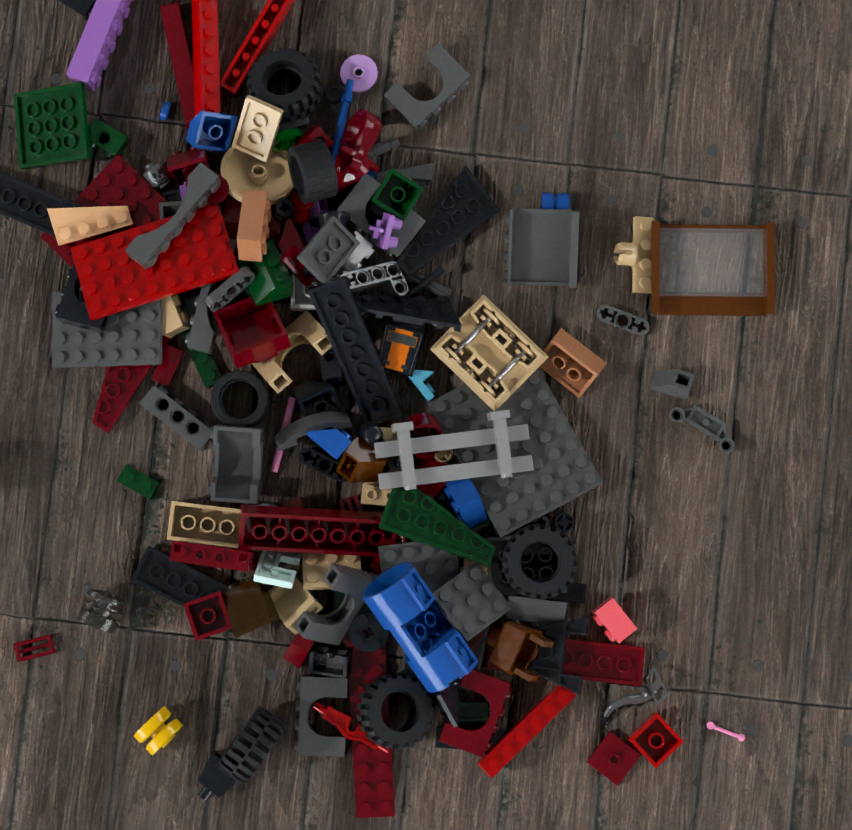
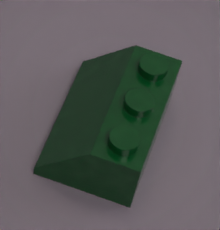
(271, 277)

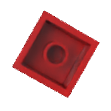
(655, 739)

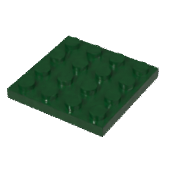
(52, 125)

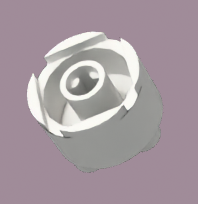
(362, 251)

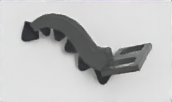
(640, 698)

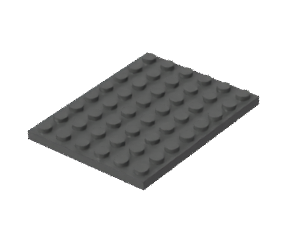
(559, 460)

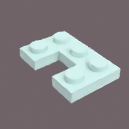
(269, 572)

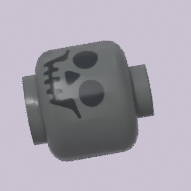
(157, 174)

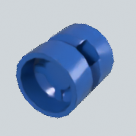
(550, 201)

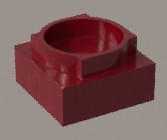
(251, 331)

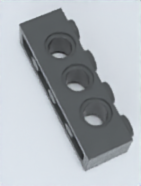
(152, 403)

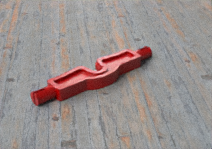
(343, 721)

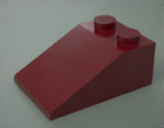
(182, 163)

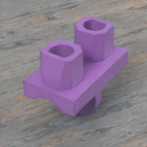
(383, 230)

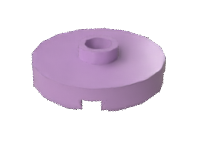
(366, 79)

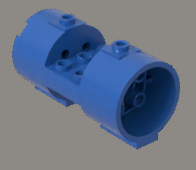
(409, 612)

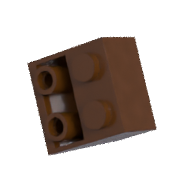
(360, 463)

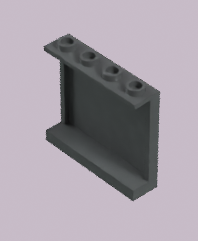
(542, 247)

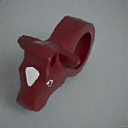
(356, 142)

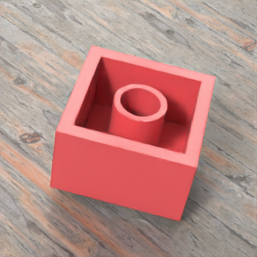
(614, 620)

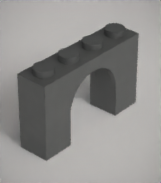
(418, 112)
(355, 206)
(333, 626)
(309, 740)

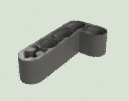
(387, 275)

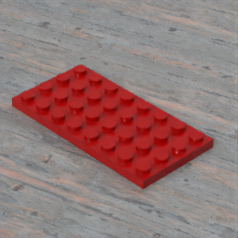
(193, 259)

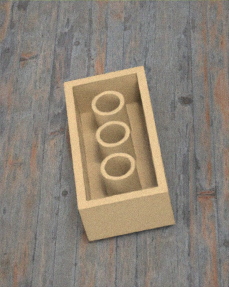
(203, 524)

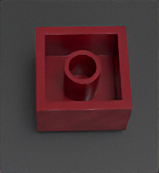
(207, 615)

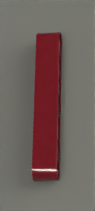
(180, 57)

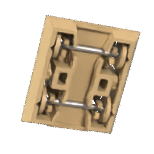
(489, 353)

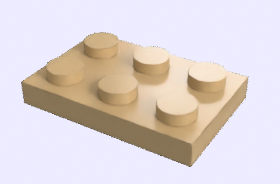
(257, 128)
(316, 566)

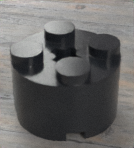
(358, 636)

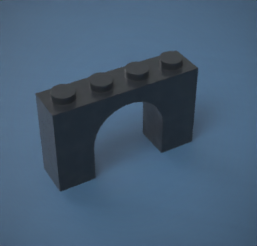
(72, 311)

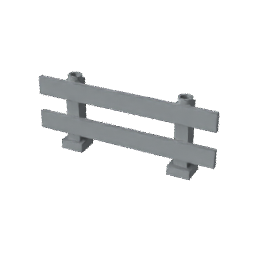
(406, 447)

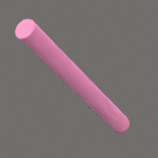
(286, 421)

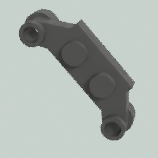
(705, 423)

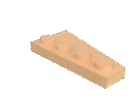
(85, 222)

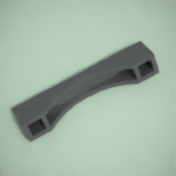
(148, 246)
(202, 334)

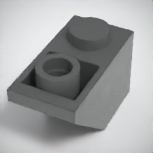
(673, 382)

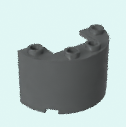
(236, 464)

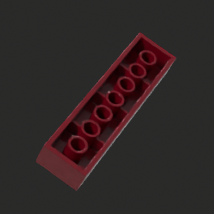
(311, 530)

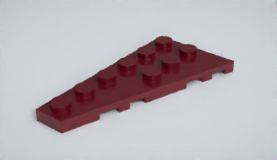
(118, 390)

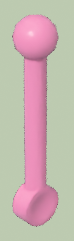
(710, 725)

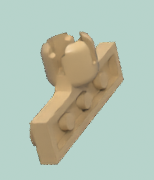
(638, 254)

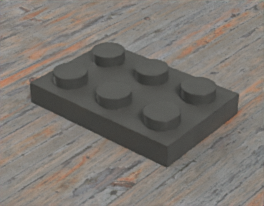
(328, 250)

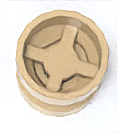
(447, 454)

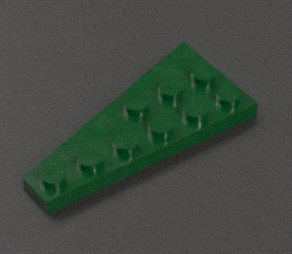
(427, 522)

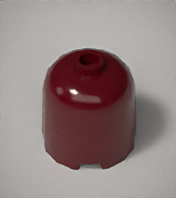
(425, 425)

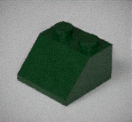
(397, 195)

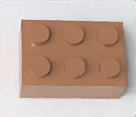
(253, 225)

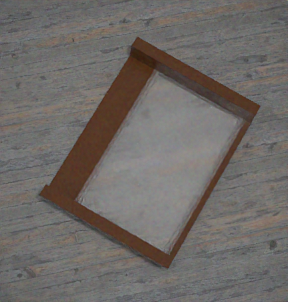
(712, 269)

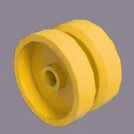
(158, 730)

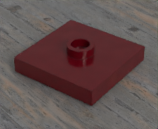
(613, 758)

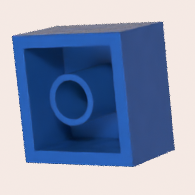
(465, 502)

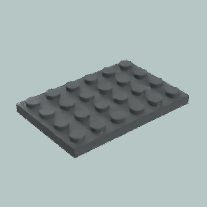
(128, 340)

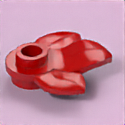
(301, 210)

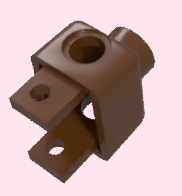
(516, 647)

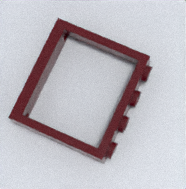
(213, 556)

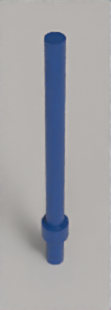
(346, 99)

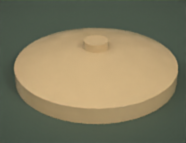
(251, 173)

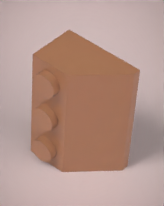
(571, 363)

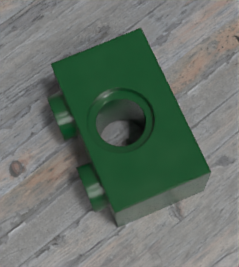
(117, 141)

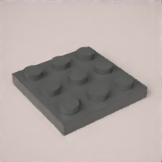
(471, 601)

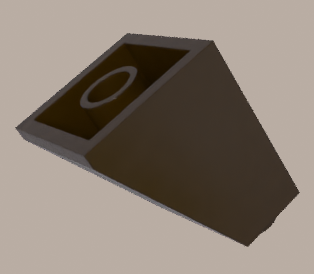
(249, 606)

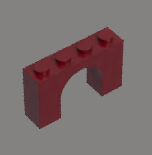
(477, 739)

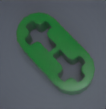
(286, 138)

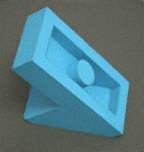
(418, 378)

